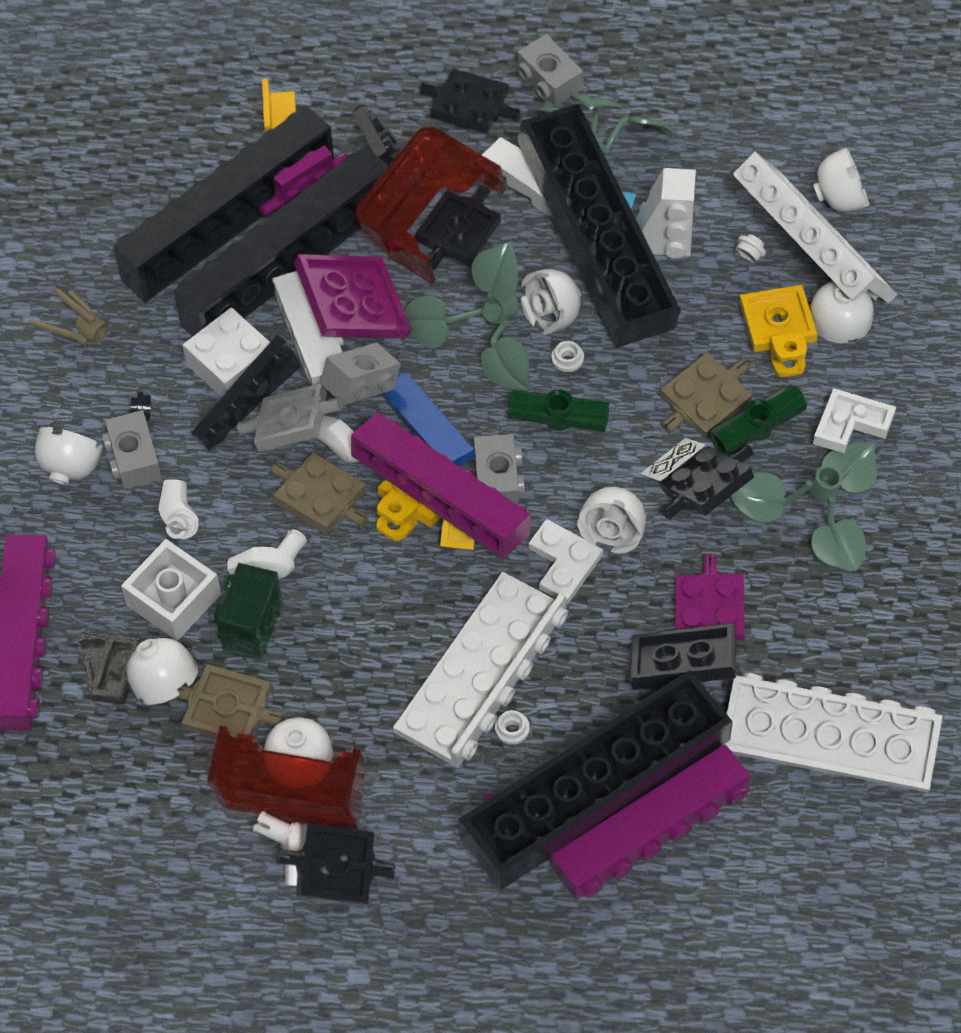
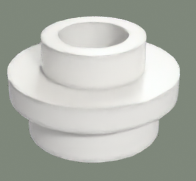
(750, 248)
(567, 348)
(512, 718)

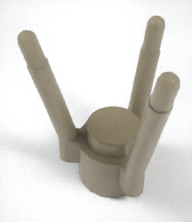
(89, 324)

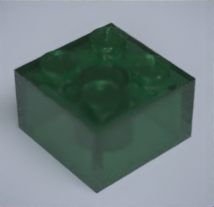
(248, 611)

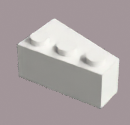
(668, 213)

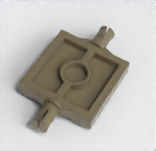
(705, 395)
(319, 493)
(228, 701)

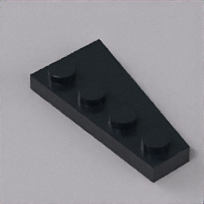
(258, 381)

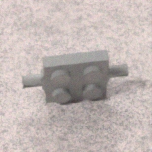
(290, 417)

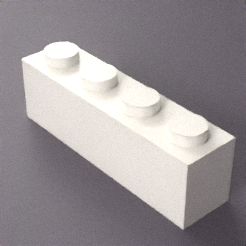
(303, 327)

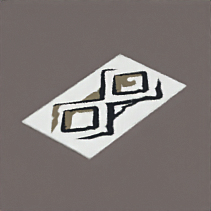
(673, 459)

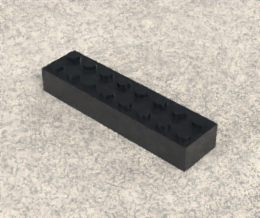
(215, 207)
(307, 225)
(598, 225)
(594, 779)

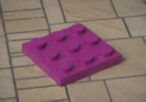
(352, 296)

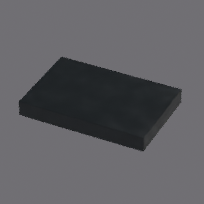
(668, 654)

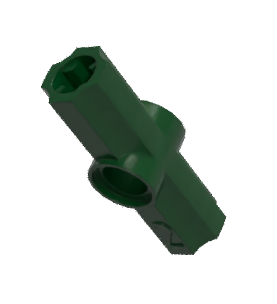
(541, 407)
(773, 411)

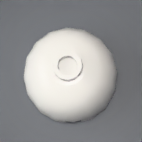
(840, 183)
(549, 293)
(838, 316)
(66, 455)
(613, 514)
(159, 670)
(300, 738)

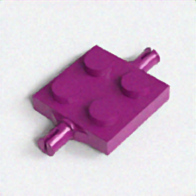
(300, 176)
(710, 599)

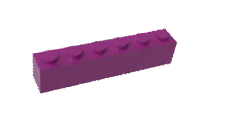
(441, 485)
(22, 620)
(651, 822)

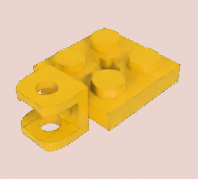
(784, 339)
(400, 510)

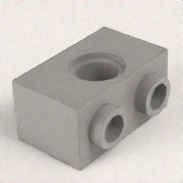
(549, 70)
(360, 373)
(126, 434)
(496, 454)

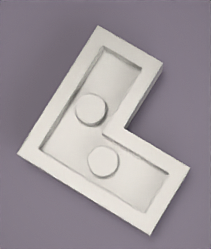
(849, 413)
(571, 556)

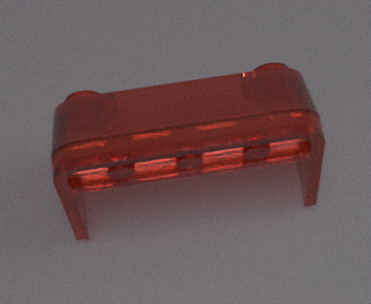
(410, 184)
(287, 784)

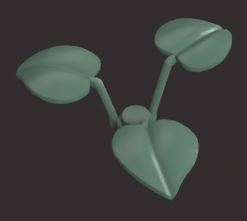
(624, 121)
(497, 274)
(834, 545)

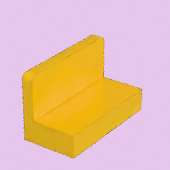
(276, 106)

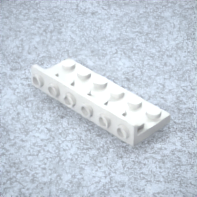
(811, 230)
(481, 670)
(833, 732)

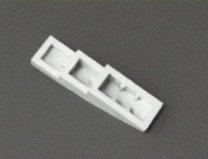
(517, 172)

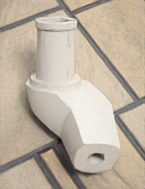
(337, 437)
(176, 513)
(273, 559)
(284, 833)

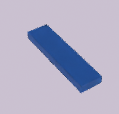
(427, 420)

